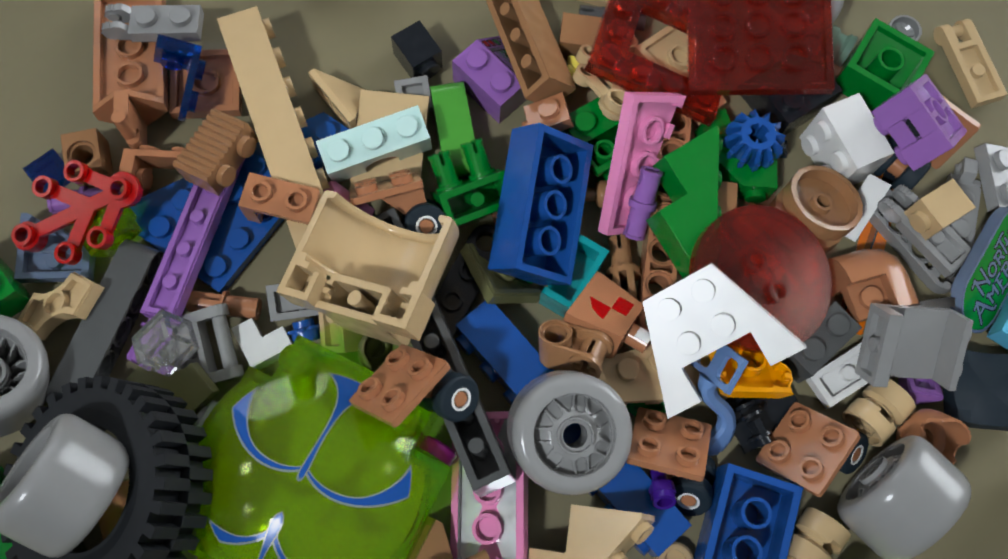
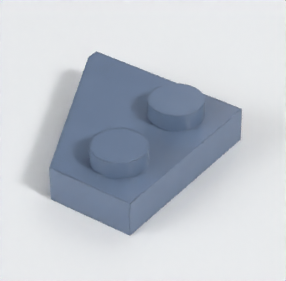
(42, 265)

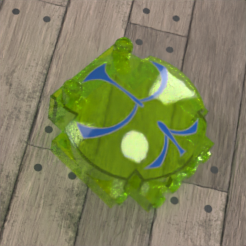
(310, 471)

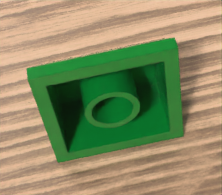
(882, 64)

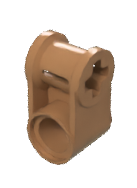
(571, 347)

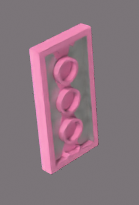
(493, 521)

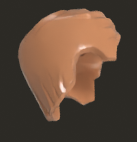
(939, 429)

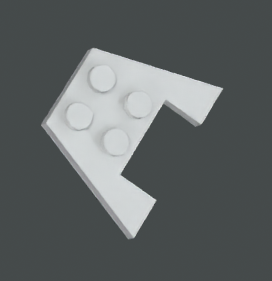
(701, 317)

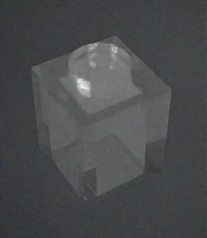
(164, 343)

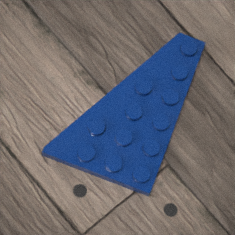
(236, 237)

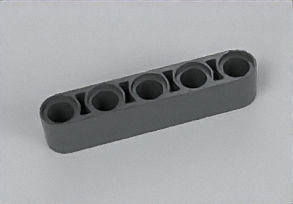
(112, 318)

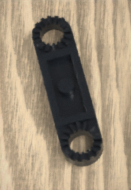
(459, 287)

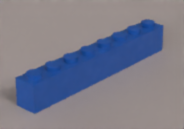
(514, 363)

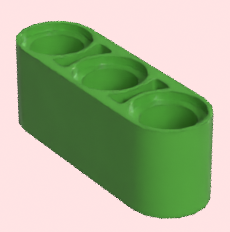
(453, 122)

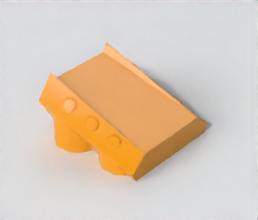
(758, 378)

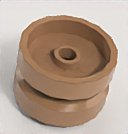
(822, 202)

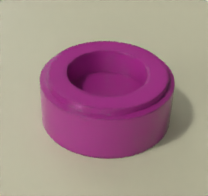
(437, 450)

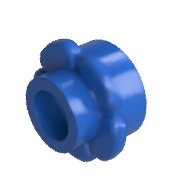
(305, 328)

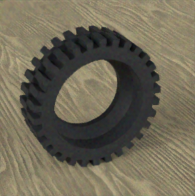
(163, 466)

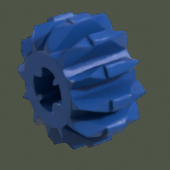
(764, 133)

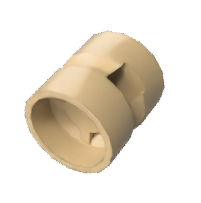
(879, 412)
(817, 536)

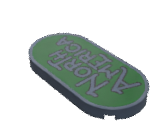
(983, 277)

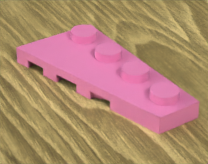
(639, 137)

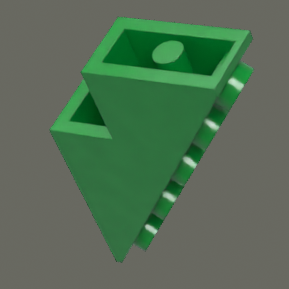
(692, 183)

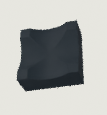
(980, 392)

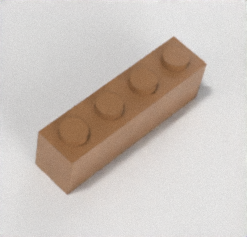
(531, 48)

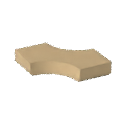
(68, 301)

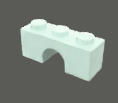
(391, 136)

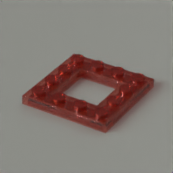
(615, 63)

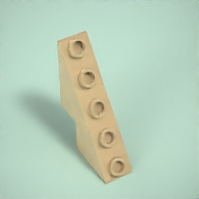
(600, 534)

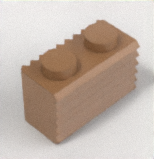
(216, 152)

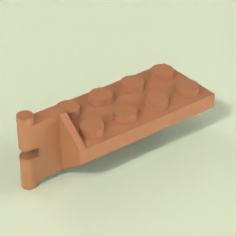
(126, 80)

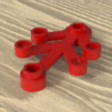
(81, 212)

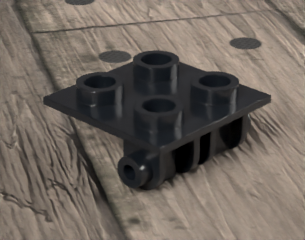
(758, 419)

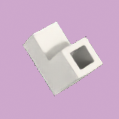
(260, 349)

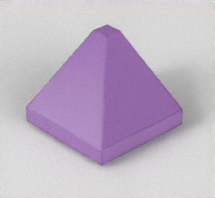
(922, 390)

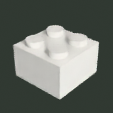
(846, 140)

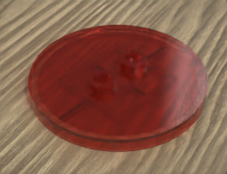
(773, 262)

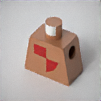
(609, 310)

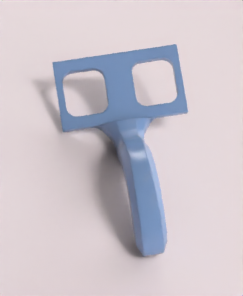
(707, 385)

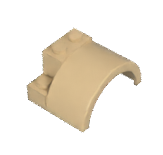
(375, 271)

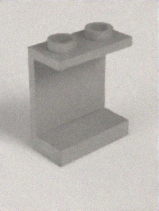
(913, 344)

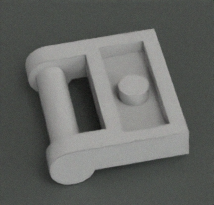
(204, 355)

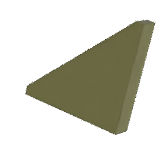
(494, 286)

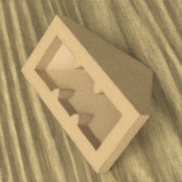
(338, 95)

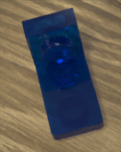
(179, 55)

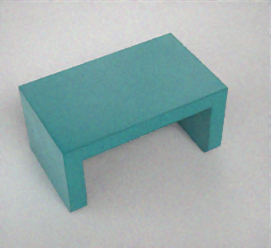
(589, 260)

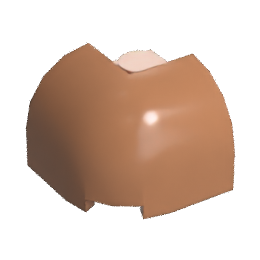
(870, 278)

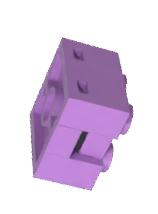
(919, 123)

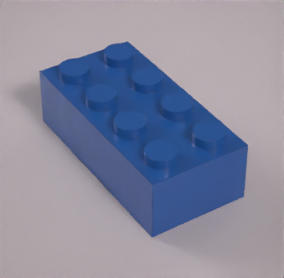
(541, 205)
(748, 516)

